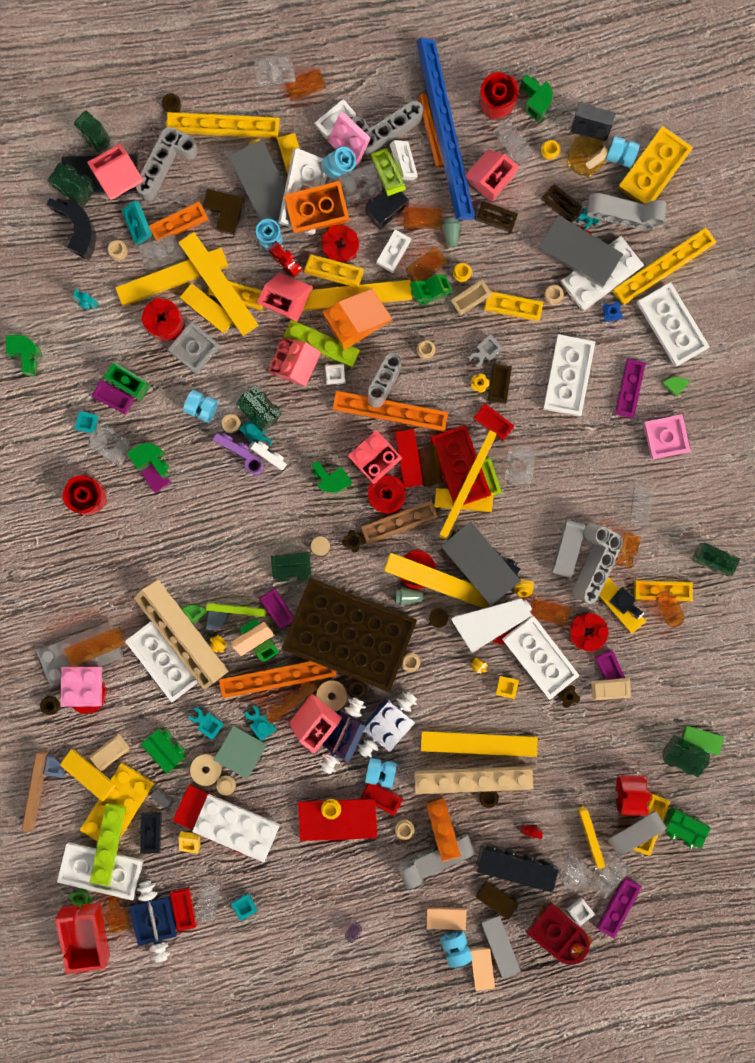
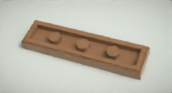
(399, 522)
(34, 791)

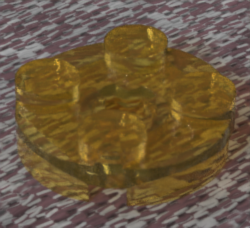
(577, 161)

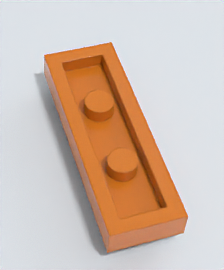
(179, 221)
(443, 830)

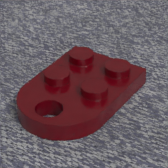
(559, 934)

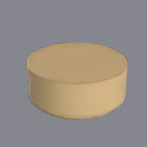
(117, 249)
(553, 294)
(231, 423)
(320, 546)

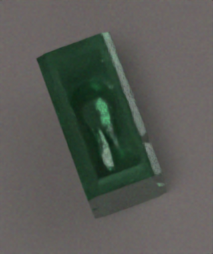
(92, 131)
(71, 184)
(258, 408)
(715, 559)
(291, 565)
(686, 756)

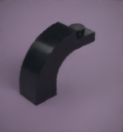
(84, 234)

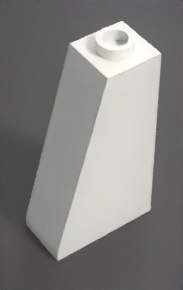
(490, 622)

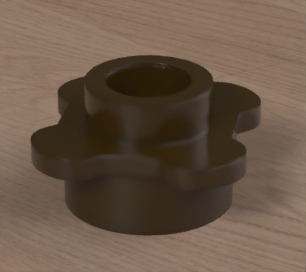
(348, 541)
(574, 698)

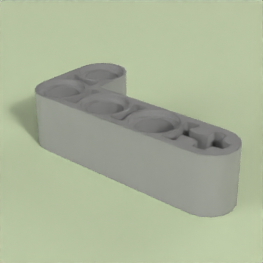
(389, 126)
(163, 164)
(626, 212)
(599, 562)
(430, 862)

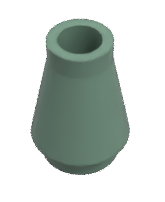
(451, 232)
(406, 596)

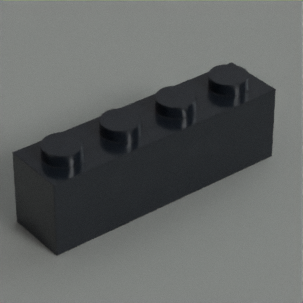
(517, 868)

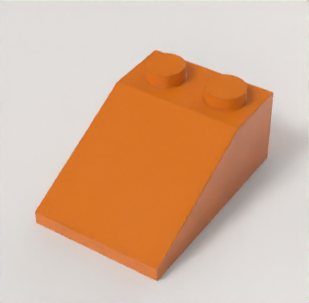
(317, 207)
(356, 317)

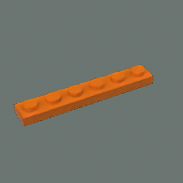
(391, 411)
(273, 678)

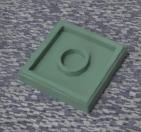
(240, 752)

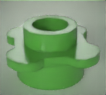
(74, 897)

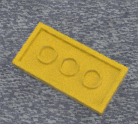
(655, 167)
(129, 792)

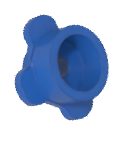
(608, 316)

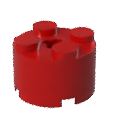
(498, 95)
(159, 309)
(75, 490)
(632, 795)

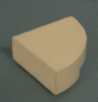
(597, 158)

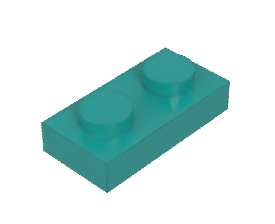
(136, 222)

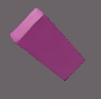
(630, 388)
(618, 907)

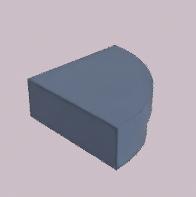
(216, 619)
(53, 767)

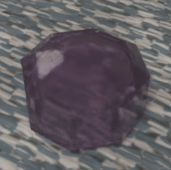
(353, 932)

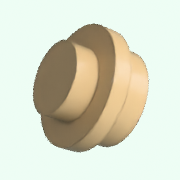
(426, 349)
(410, 662)
(226, 785)
(404, 829)

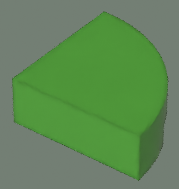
(675, 385)
(194, 612)

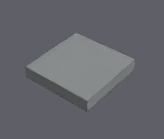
(193, 347)

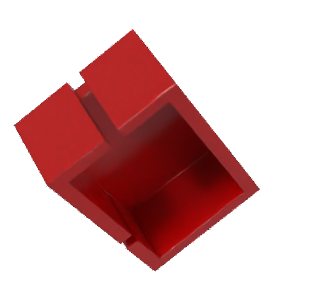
(86, 934)

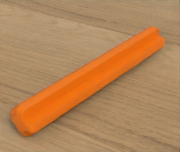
(431, 130)

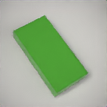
(703, 739)

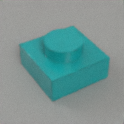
(86, 422)
(244, 906)

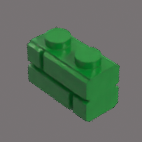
(127, 381)
(164, 749)
(686, 828)

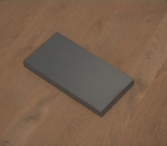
(259, 179)
(580, 251)
(480, 563)

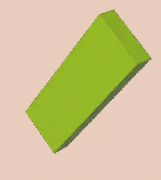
(387, 172)
(236, 609)

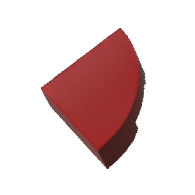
(531, 831)

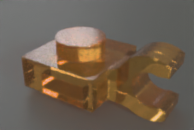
(629, 548)
(117, 918)

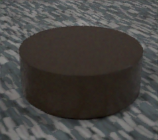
(171, 103)
(438, 618)
(488, 798)

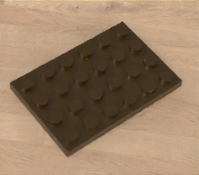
(349, 634)

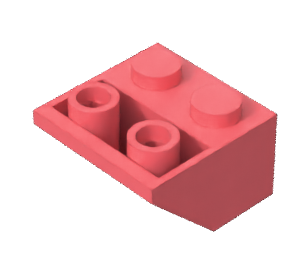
(115, 171)
(491, 174)
(285, 296)
(294, 361)
(374, 457)
(314, 723)

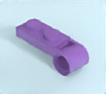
(241, 450)

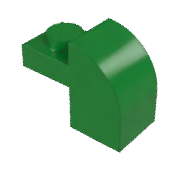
(540, 97)
(430, 289)
(22, 347)
(148, 454)
(332, 483)
(264, 650)

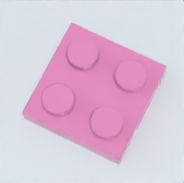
(349, 135)
(666, 437)
(81, 686)

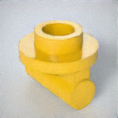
(524, 588)

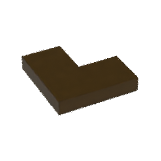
(229, 208)

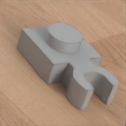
(487, 350)

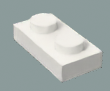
(327, 121)
(403, 159)
(393, 251)
(261, 449)

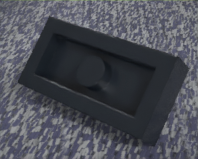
(151, 832)

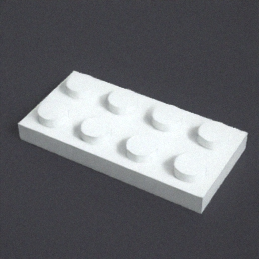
(303, 173)
(587, 293)
(673, 324)
(569, 375)
(540, 657)
(161, 661)
(236, 828)
(78, 866)

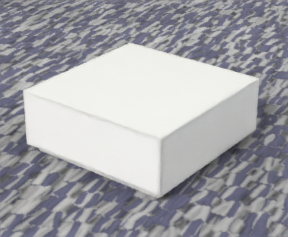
(335, 374)
(580, 911)

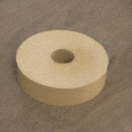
(339, 691)
(199, 775)

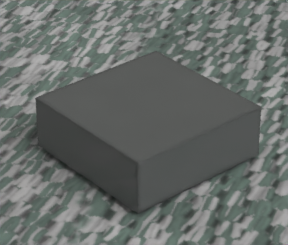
(161, 797)

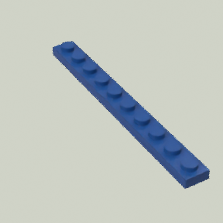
(445, 129)

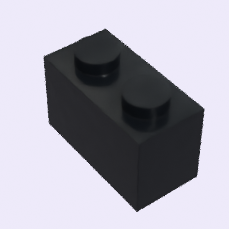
(592, 122)
(385, 207)

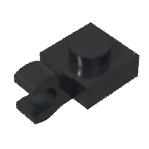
(624, 602)

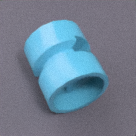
(622, 151)
(339, 162)
(268, 233)
(198, 405)
(373, 772)
(457, 952)

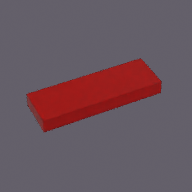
(410, 459)

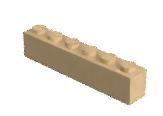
(181, 634)
(473, 780)

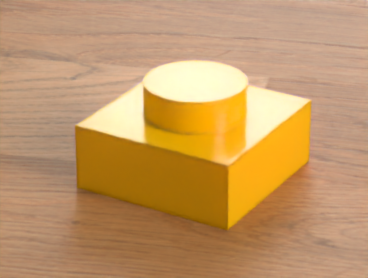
(507, 687)
(189, 842)

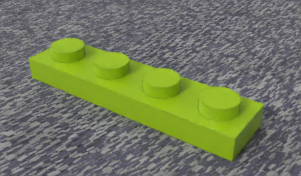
(325, 344)
(108, 844)

